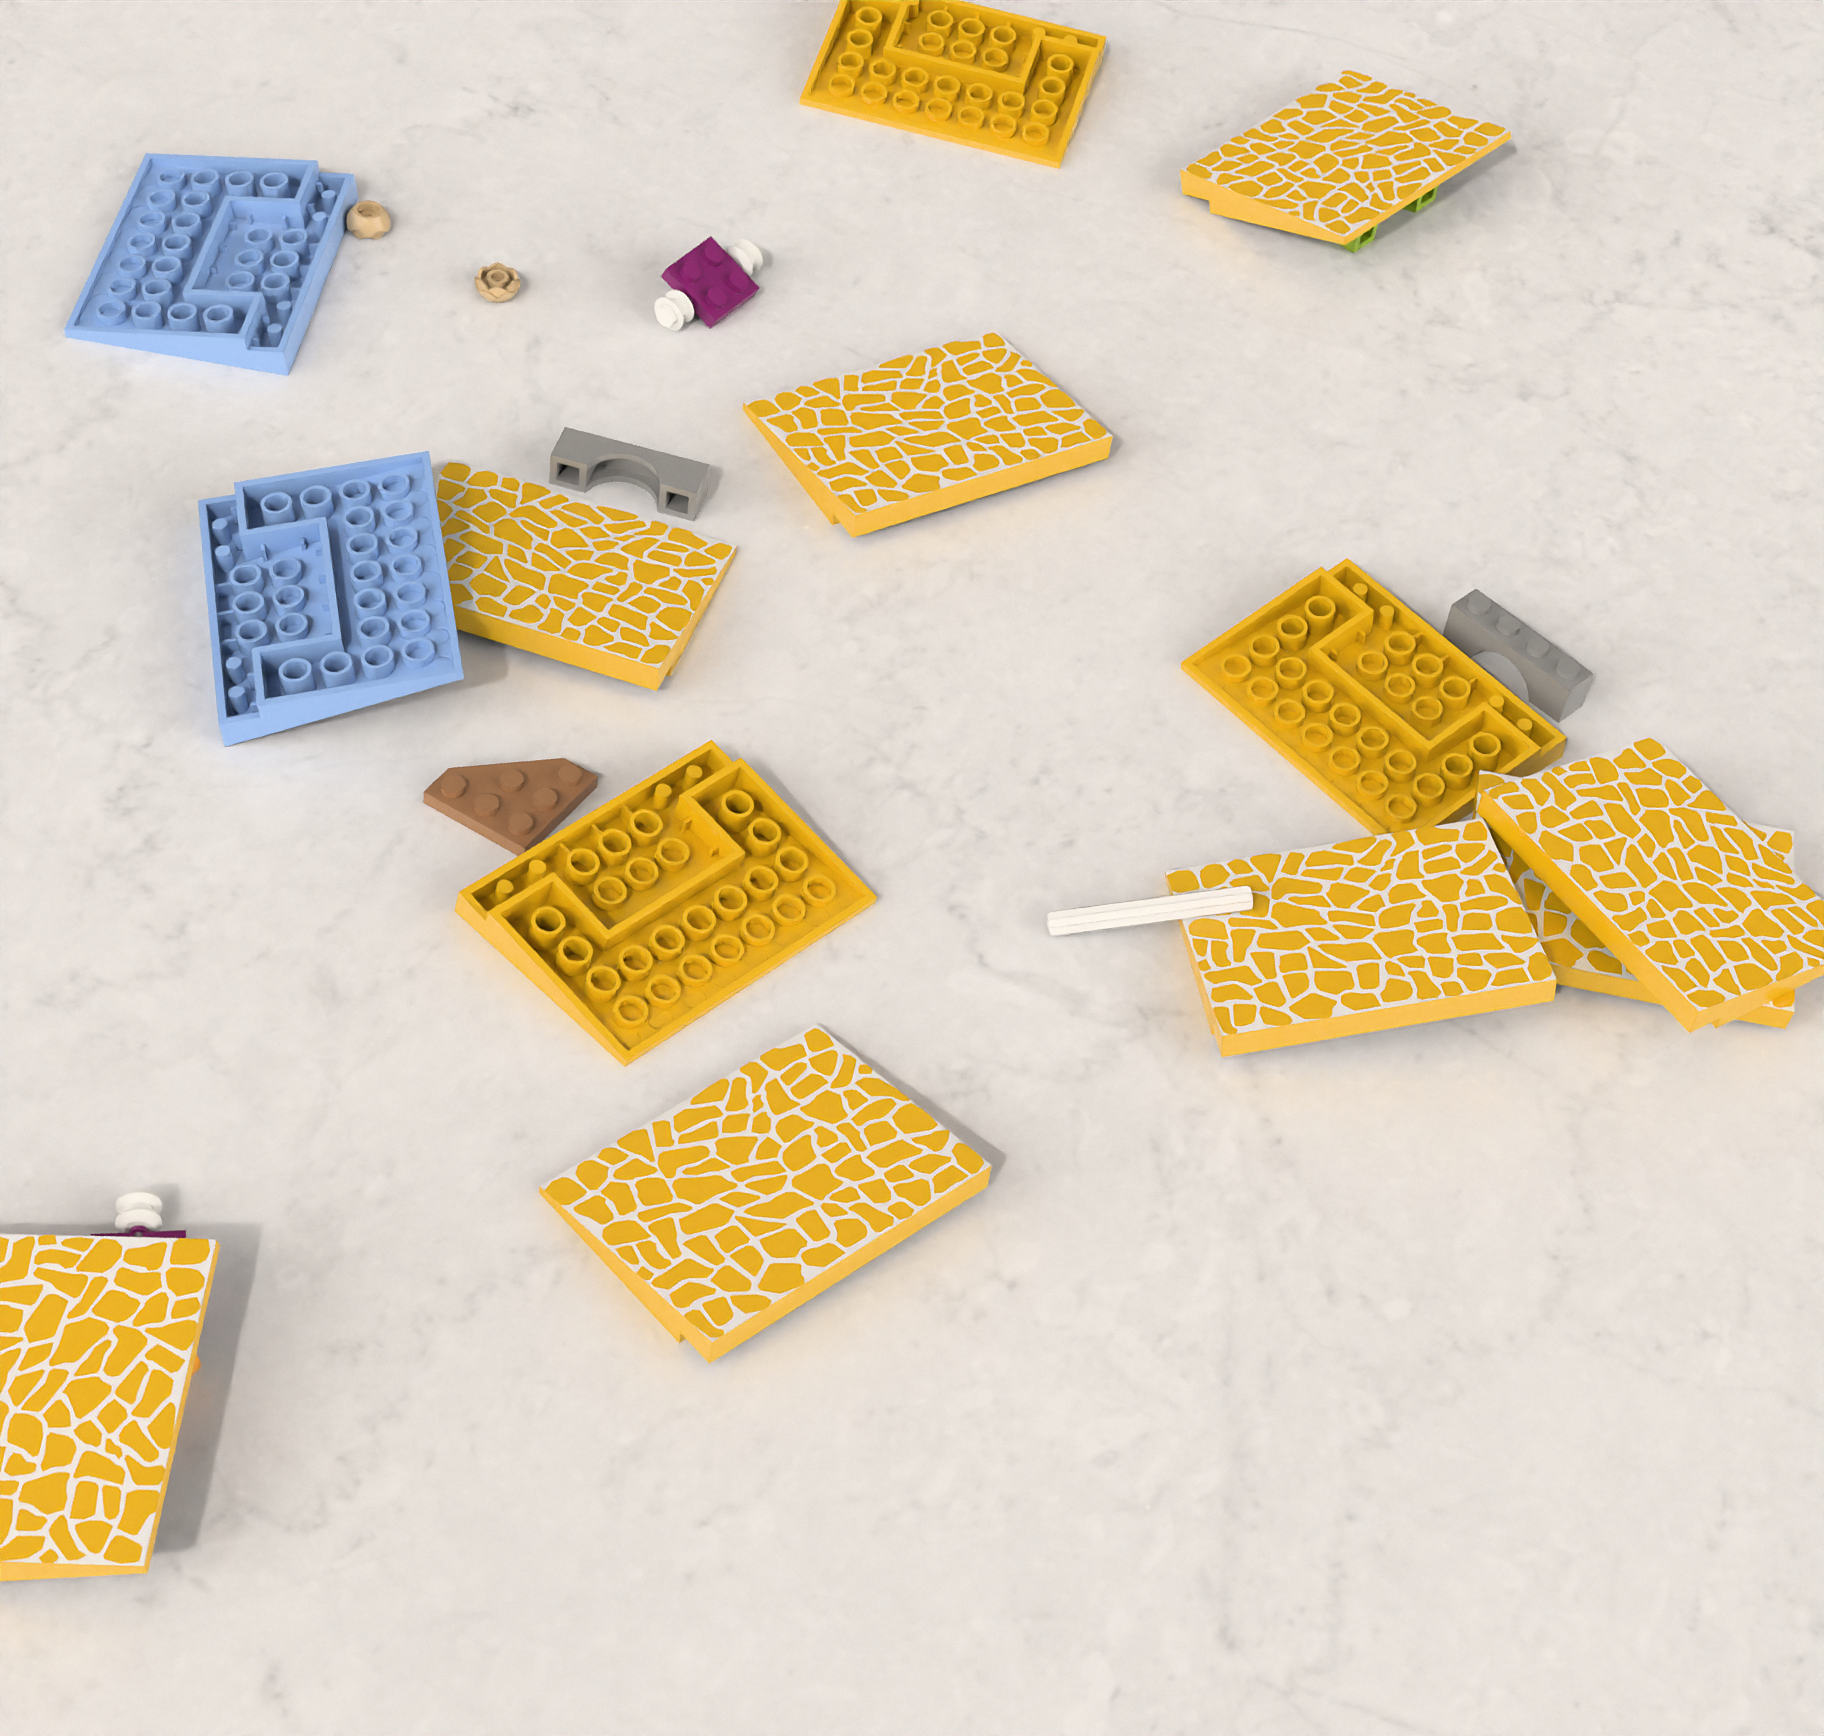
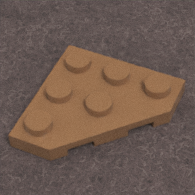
(512, 801)

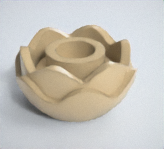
(368, 220)
(497, 283)

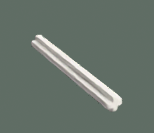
(1150, 910)

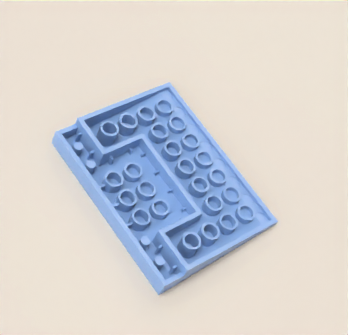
(216, 259)
(326, 593)

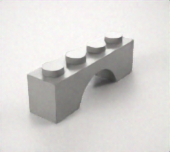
(587, 460)
(1551, 676)

